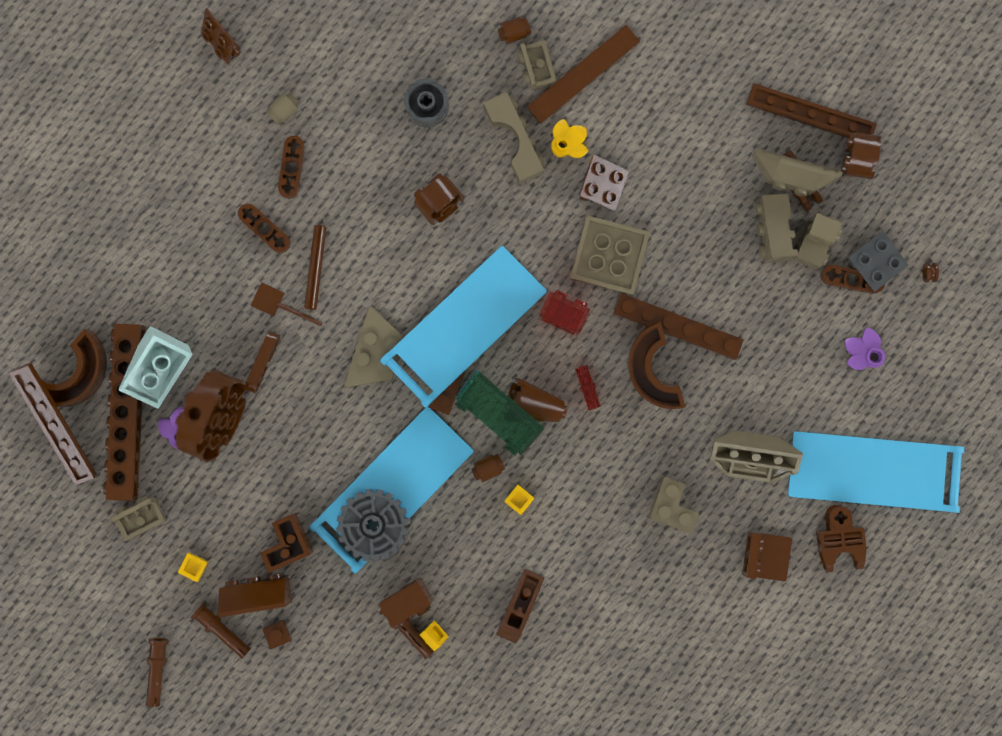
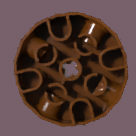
(211, 405)

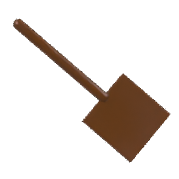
(269, 299)

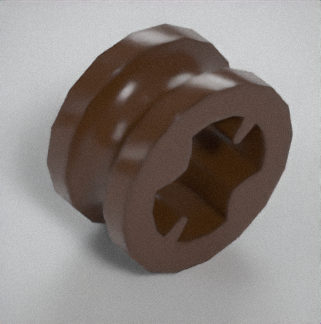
(930, 272)

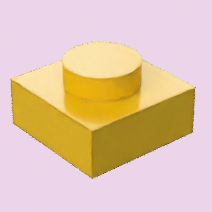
(519, 499)
(193, 567)
(434, 635)

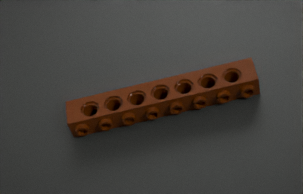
(115, 422)

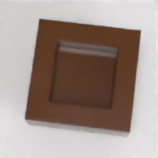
(277, 634)

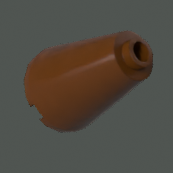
(537, 402)

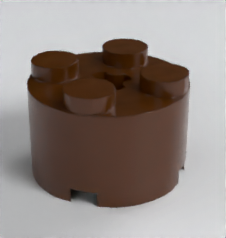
(862, 155)
(438, 199)

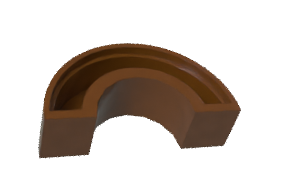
(88, 374)
(641, 374)

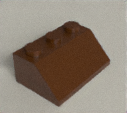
(254, 595)

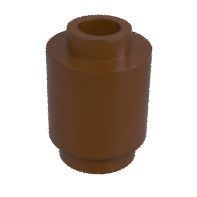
(514, 30)
(488, 468)

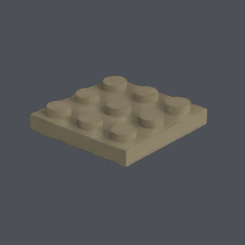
(610, 255)

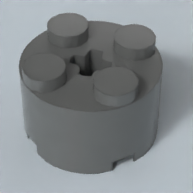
(415, 99)

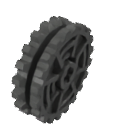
(366, 541)

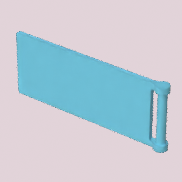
(465, 324)
(408, 468)
(875, 471)

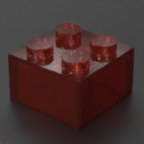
(564, 313)

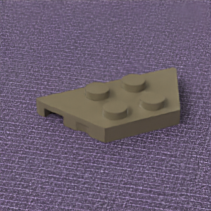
(374, 342)

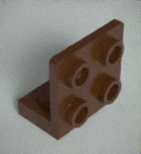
(767, 556)

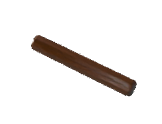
(315, 267)

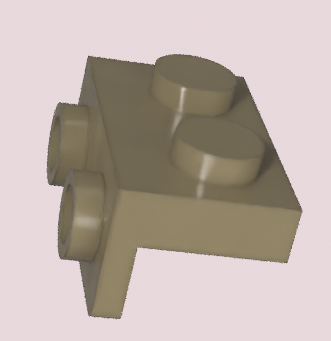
(537, 65)
(139, 518)

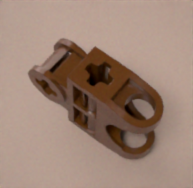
(840, 537)

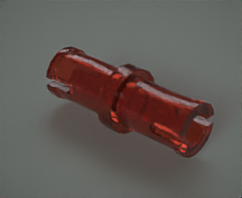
(587, 387)

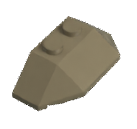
(793, 174)
(755, 456)

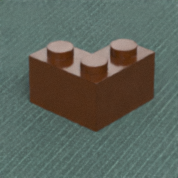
(292, 546)
(408, 601)

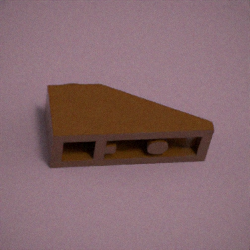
(520, 606)

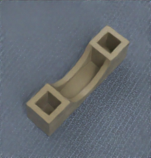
(503, 114)

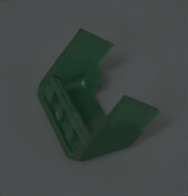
(499, 413)

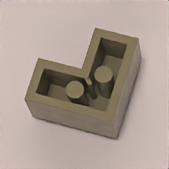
(815, 240)
(667, 509)

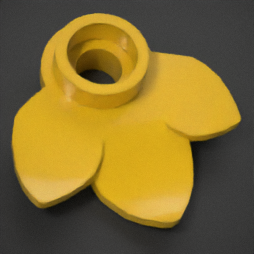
(571, 137)

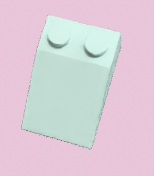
(155, 367)

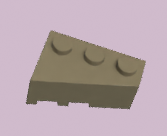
(775, 228)

